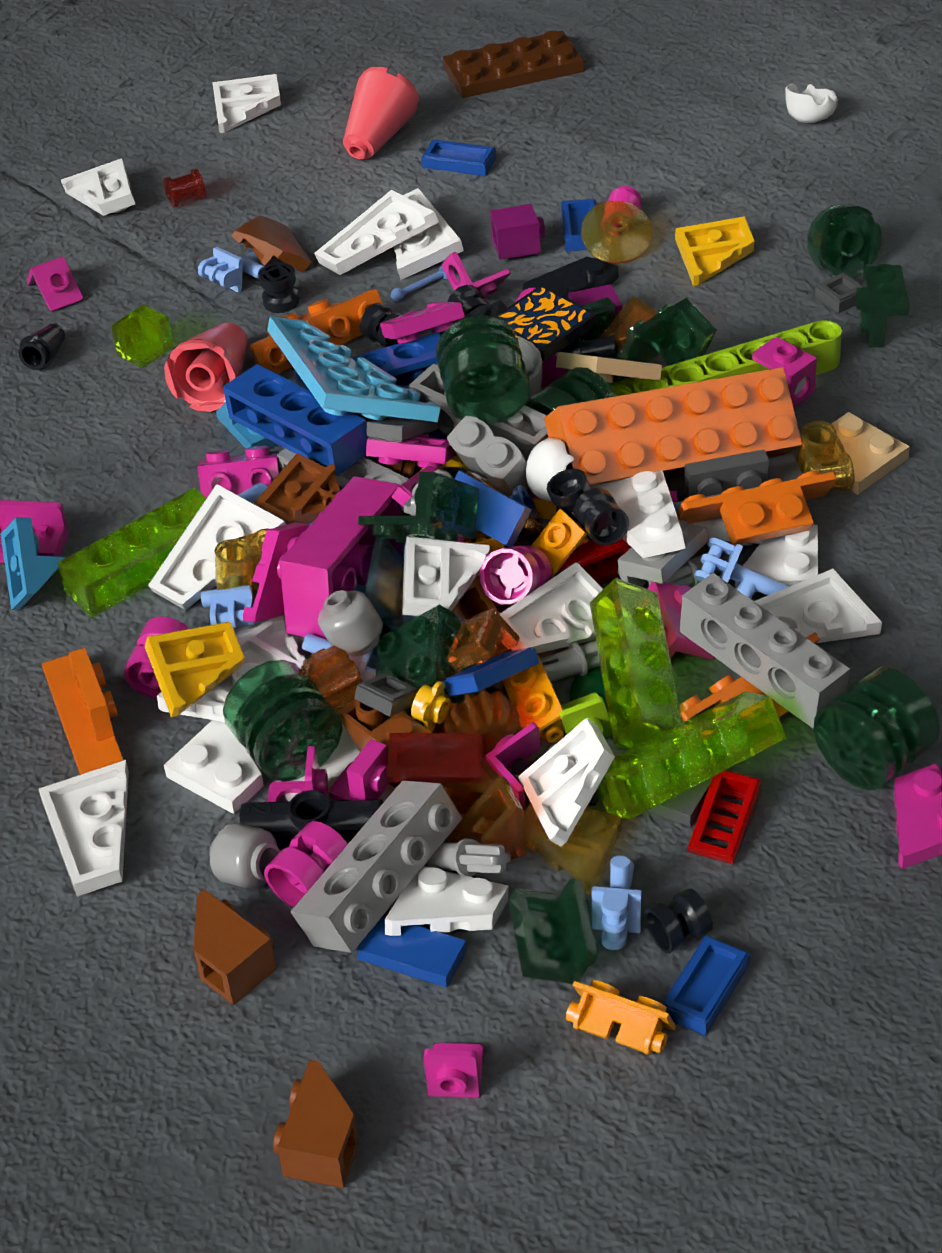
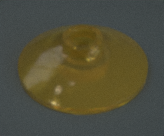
(614, 243)

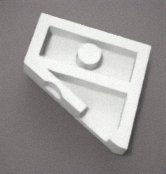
(438, 572)
(447, 903)

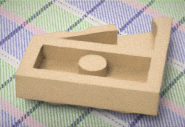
(609, 367)
(870, 450)

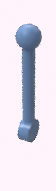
(398, 294)

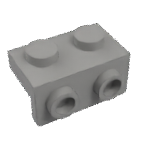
(661, 567)

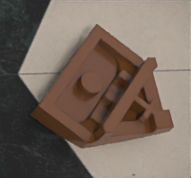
(272, 239)
(300, 491)

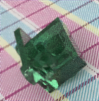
(881, 296)
(553, 933)

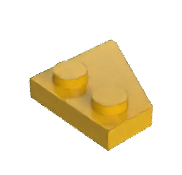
(713, 246)
(193, 662)

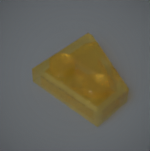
(586, 848)

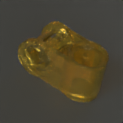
(824, 453)
(238, 560)

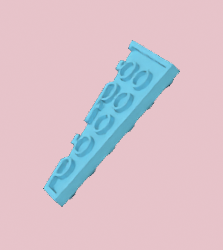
(340, 381)

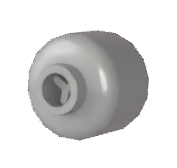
(350, 622)
(241, 855)

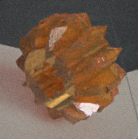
(333, 675)
(484, 715)

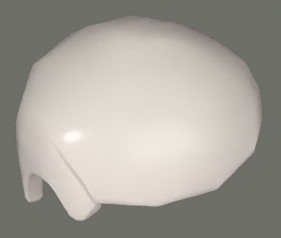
(810, 105)
(543, 463)

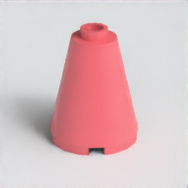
(378, 111)
(205, 364)

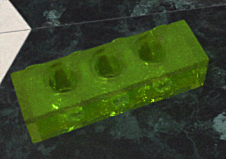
(127, 557)
(634, 663)
(690, 754)

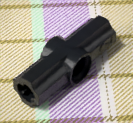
(288, 818)

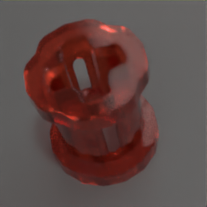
(184, 187)

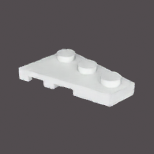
(375, 231)
(427, 246)
(650, 511)
(192, 562)
(823, 606)
(555, 612)
(90, 825)

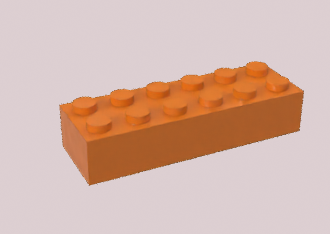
(677, 426)

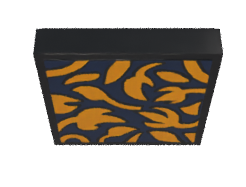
(548, 320)

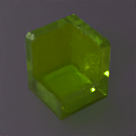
(142, 336)

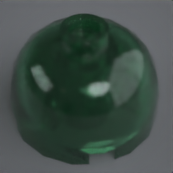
(843, 239)

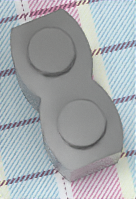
(489, 454)

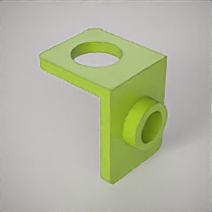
(588, 707)

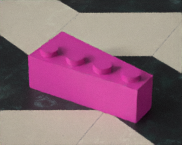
(332, 552)

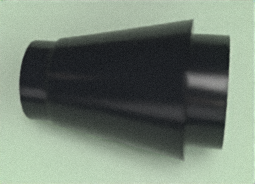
(40, 347)

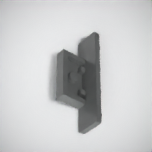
(722, 473)

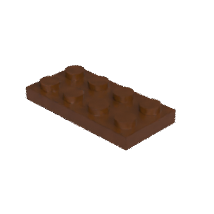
(512, 63)

